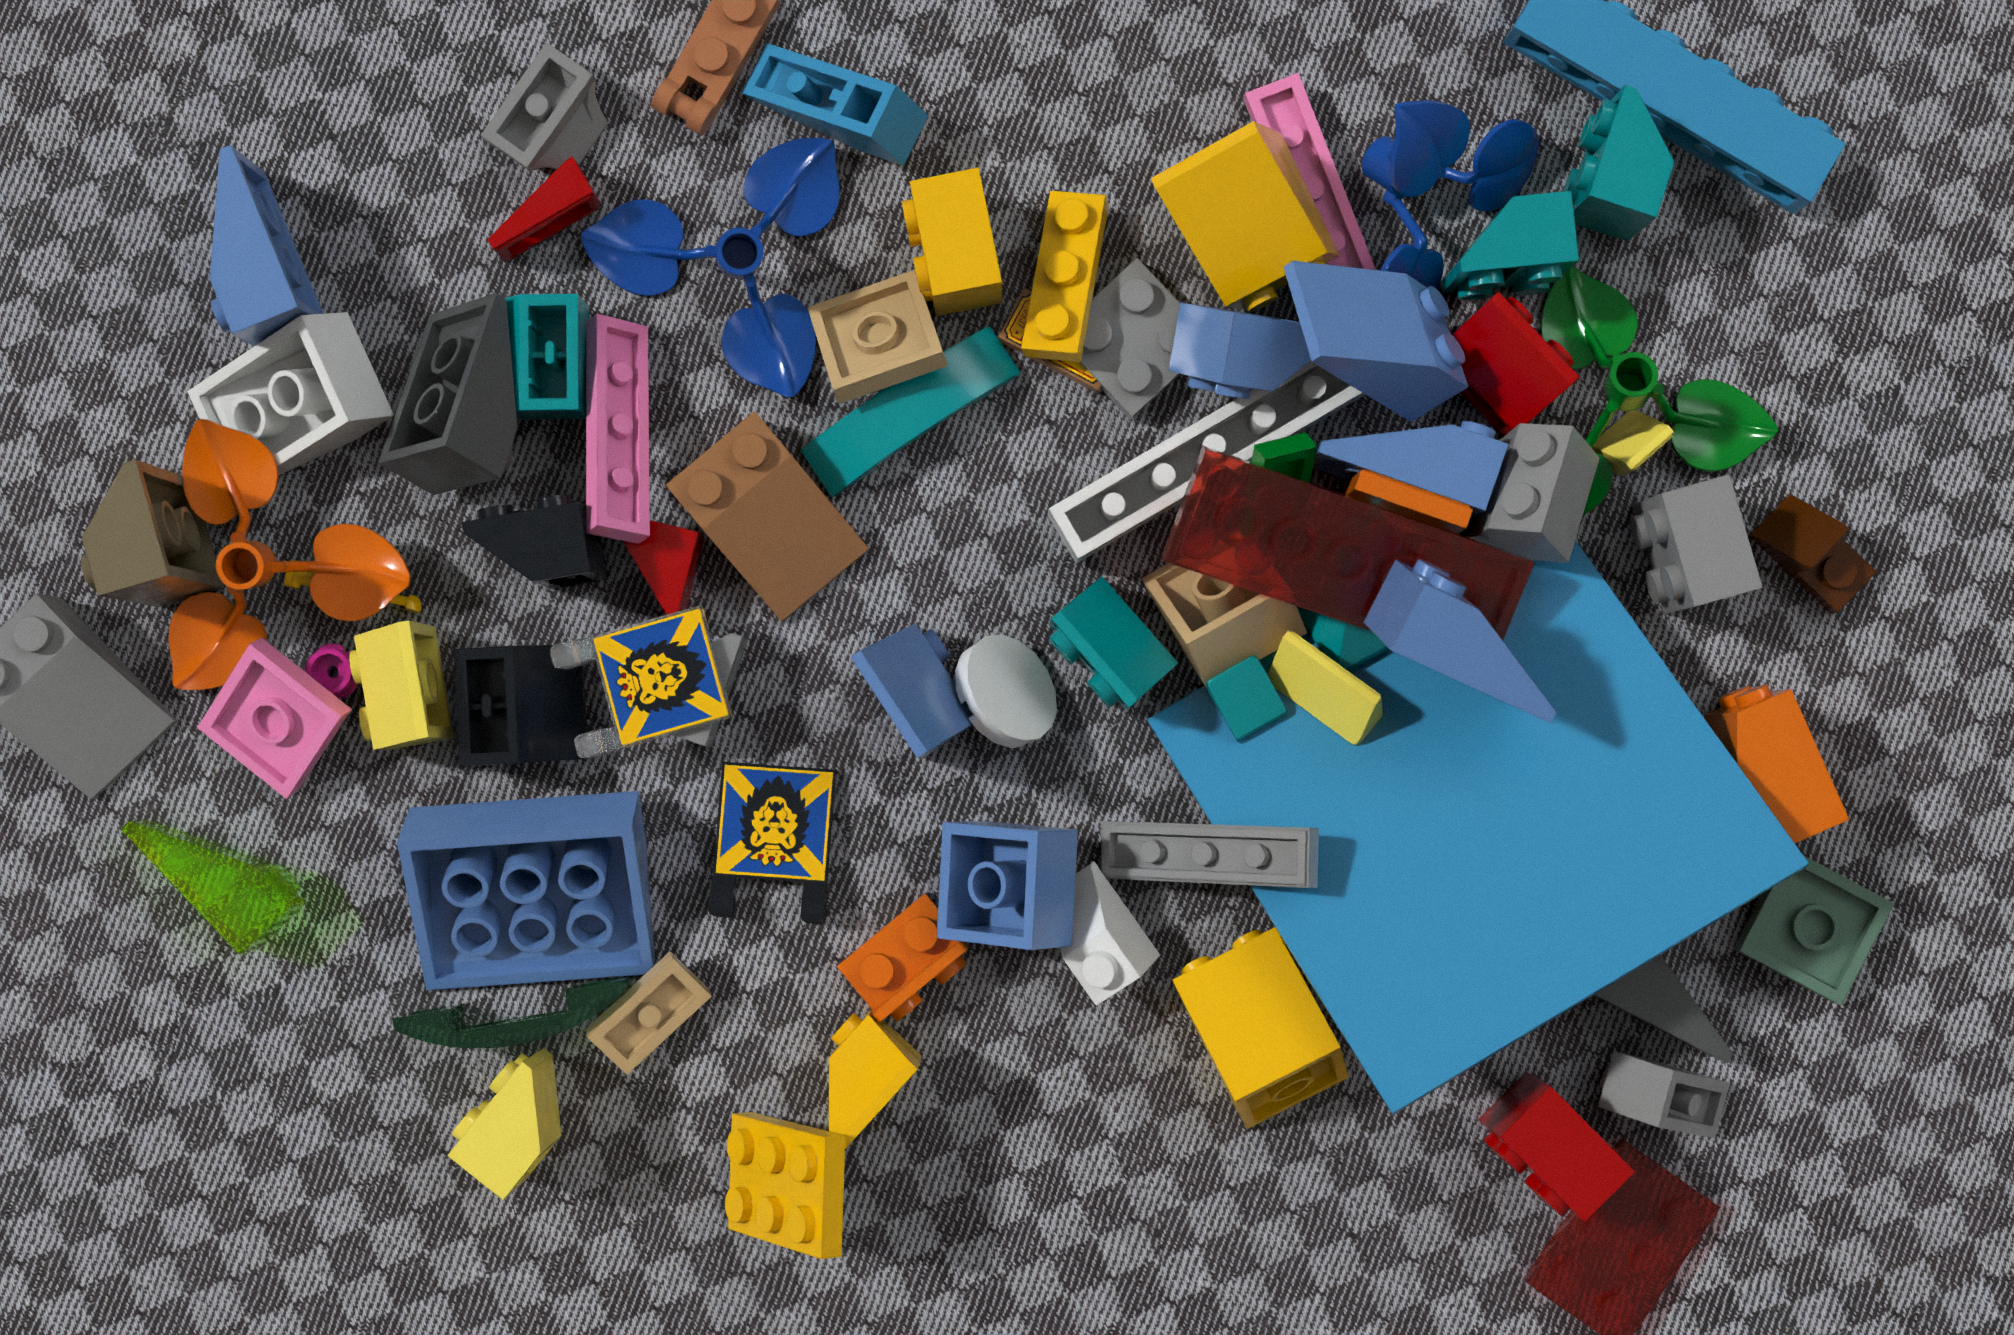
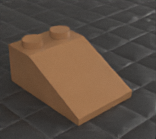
(767, 516)

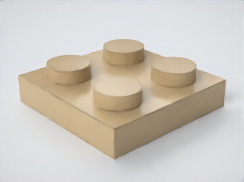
(876, 337)

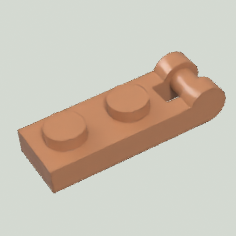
(714, 60)

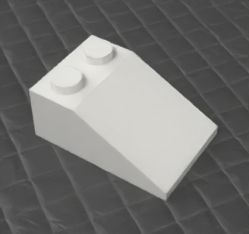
(298, 390)

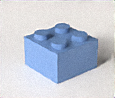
(1007, 884)

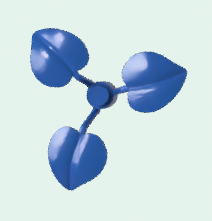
(1425, 144)
(773, 340)

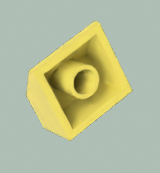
(401, 686)

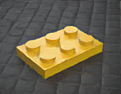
(786, 1184)

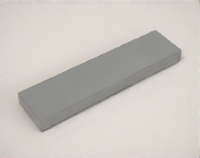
(1210, 853)

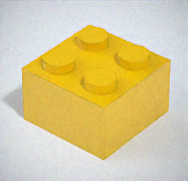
(956, 240)

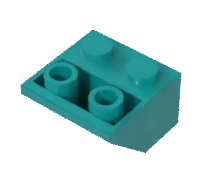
(1622, 168)
(1520, 248)
(548, 355)
(1110, 644)

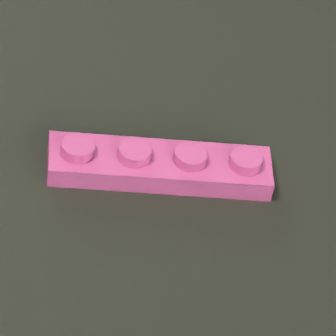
(1288, 110)
(617, 429)

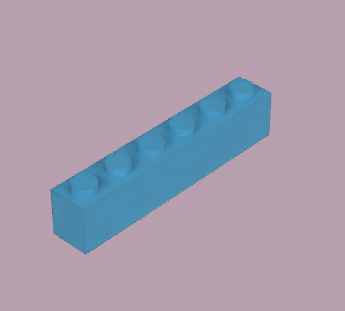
(1689, 98)

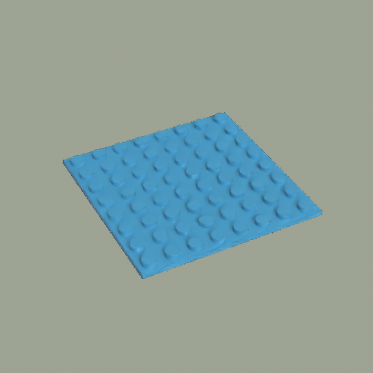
(1489, 856)

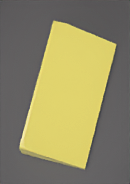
(1325, 689)

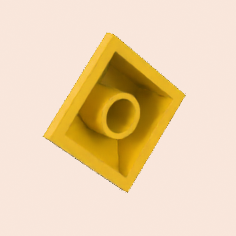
(866, 1072)

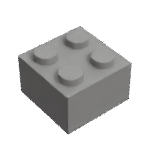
(1695, 545)

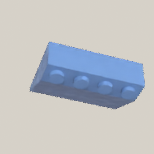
(529, 890)

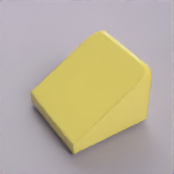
(1632, 441)

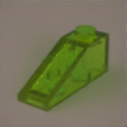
(230, 889)

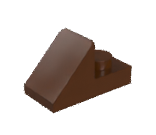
(1813, 552)

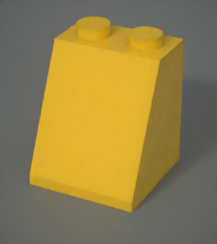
(1245, 214)
(1261, 1026)

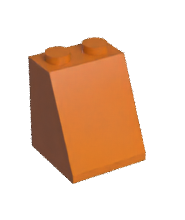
(1779, 758)

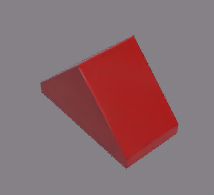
(669, 563)

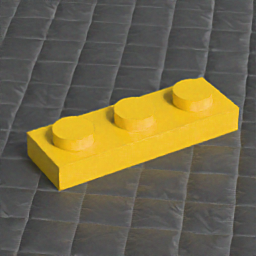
(1065, 276)

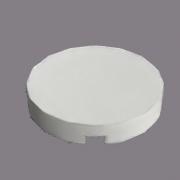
(1006, 691)

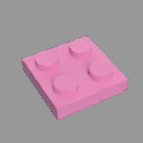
(274, 718)

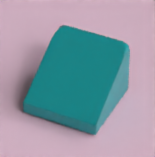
(1245, 698)

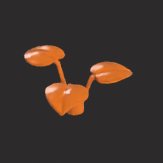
(352, 567)

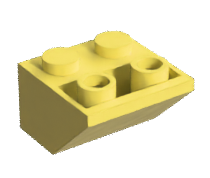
(514, 1130)

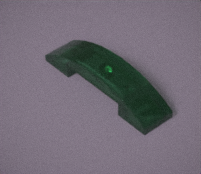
(448, 1027)

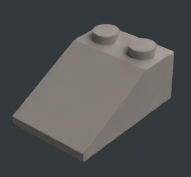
(74, 696)

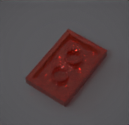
(1627, 1251)

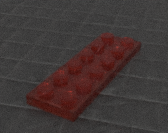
(1323, 545)

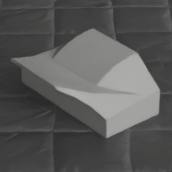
(548, 114)

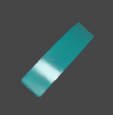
(908, 411)

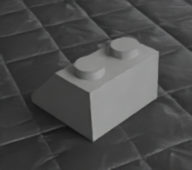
(1538, 493)

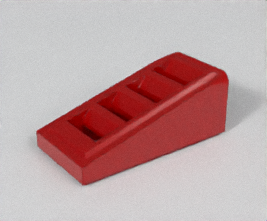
(549, 210)

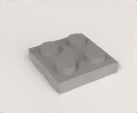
(1131, 338)

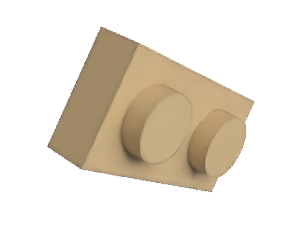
(648, 1013)

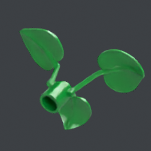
(1713, 419)

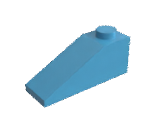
(837, 102)

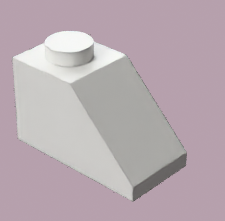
(1107, 941)

